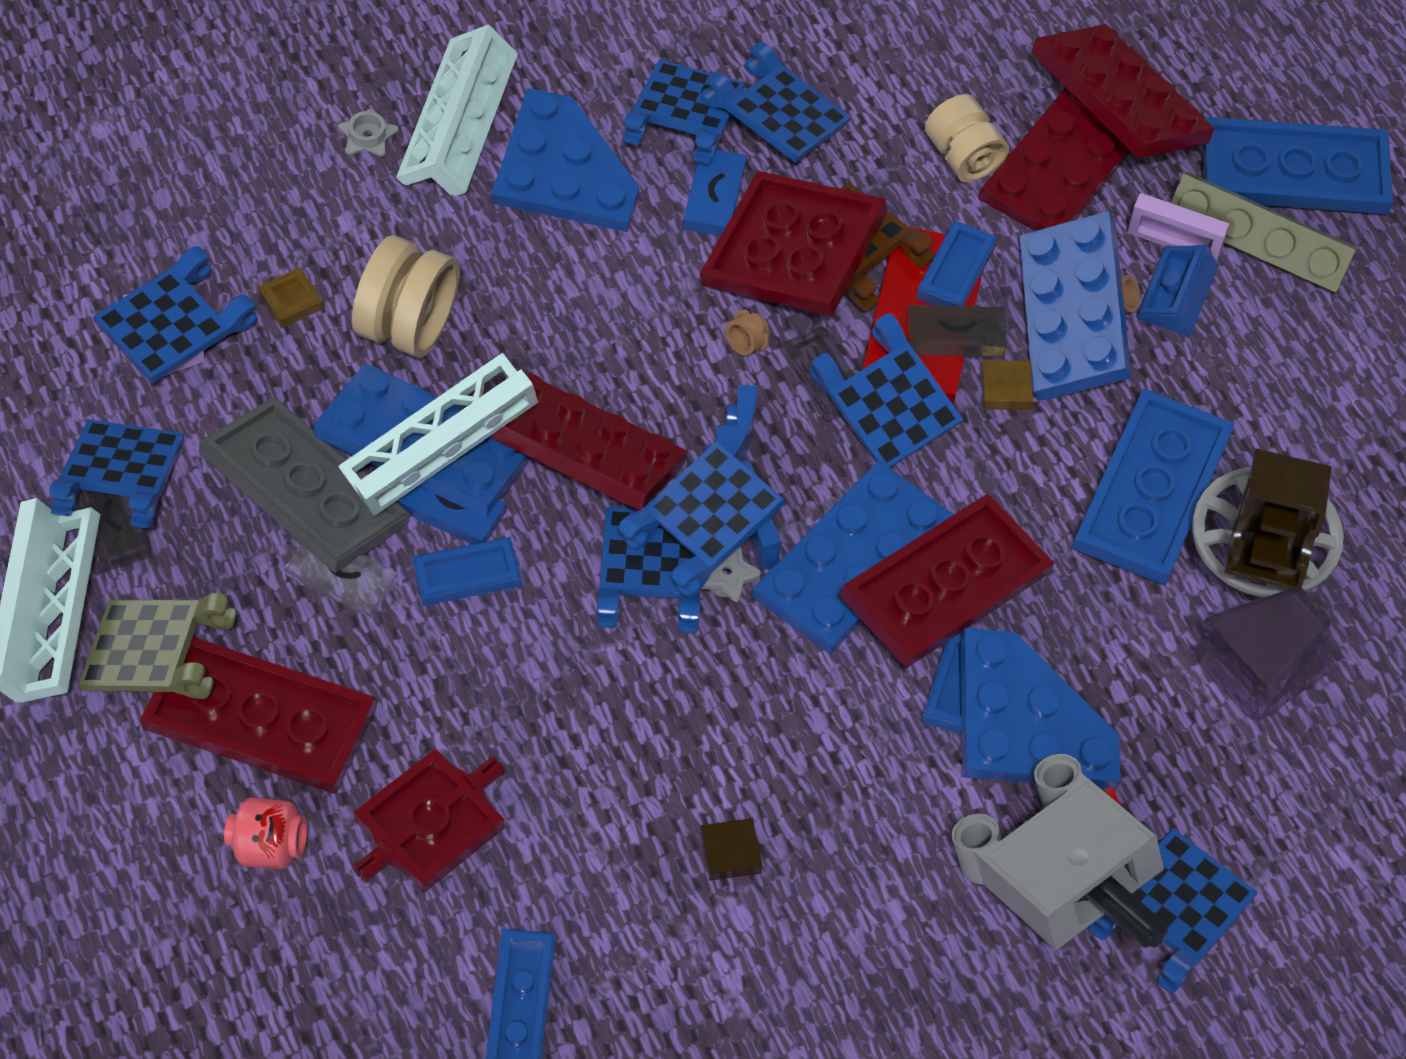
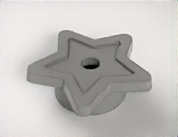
(367, 122)
(732, 584)

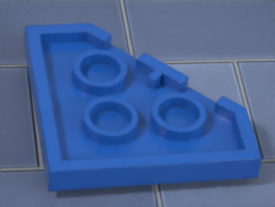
(563, 166)
(1024, 712)

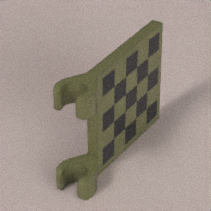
(146, 643)

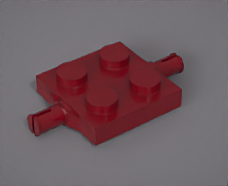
(429, 820)

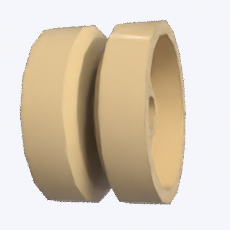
(405, 296)

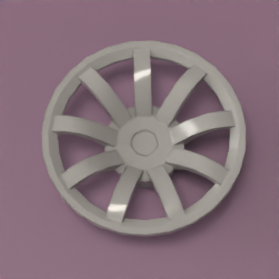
(1203, 539)

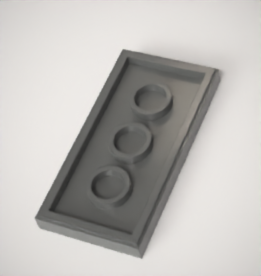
(299, 484)

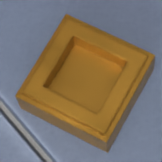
(290, 297)
(1007, 385)

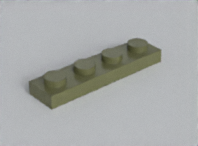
(1269, 233)

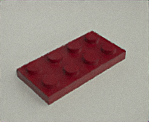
(1122, 91)
(1055, 167)
(593, 445)
(946, 580)
(266, 717)

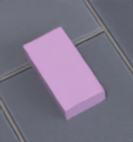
(1175, 225)

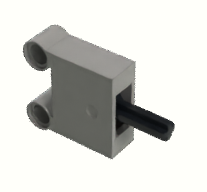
(1067, 860)

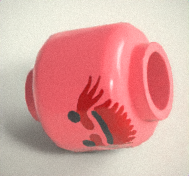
(266, 833)

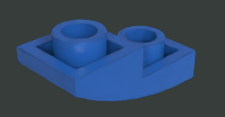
(739, 425)

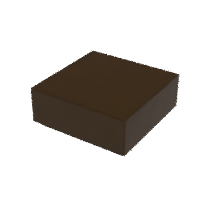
(731, 849)

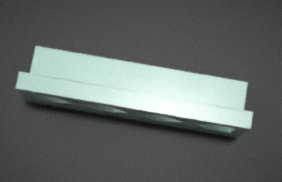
(459, 111)
(442, 441)
(31, 603)

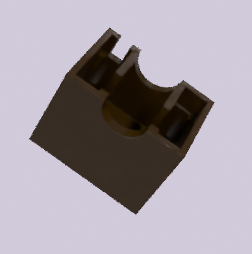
(1278, 519)

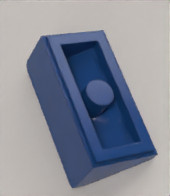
(1179, 288)

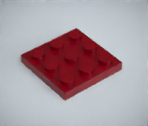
(794, 242)

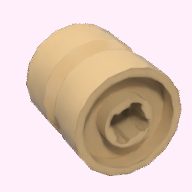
(966, 137)

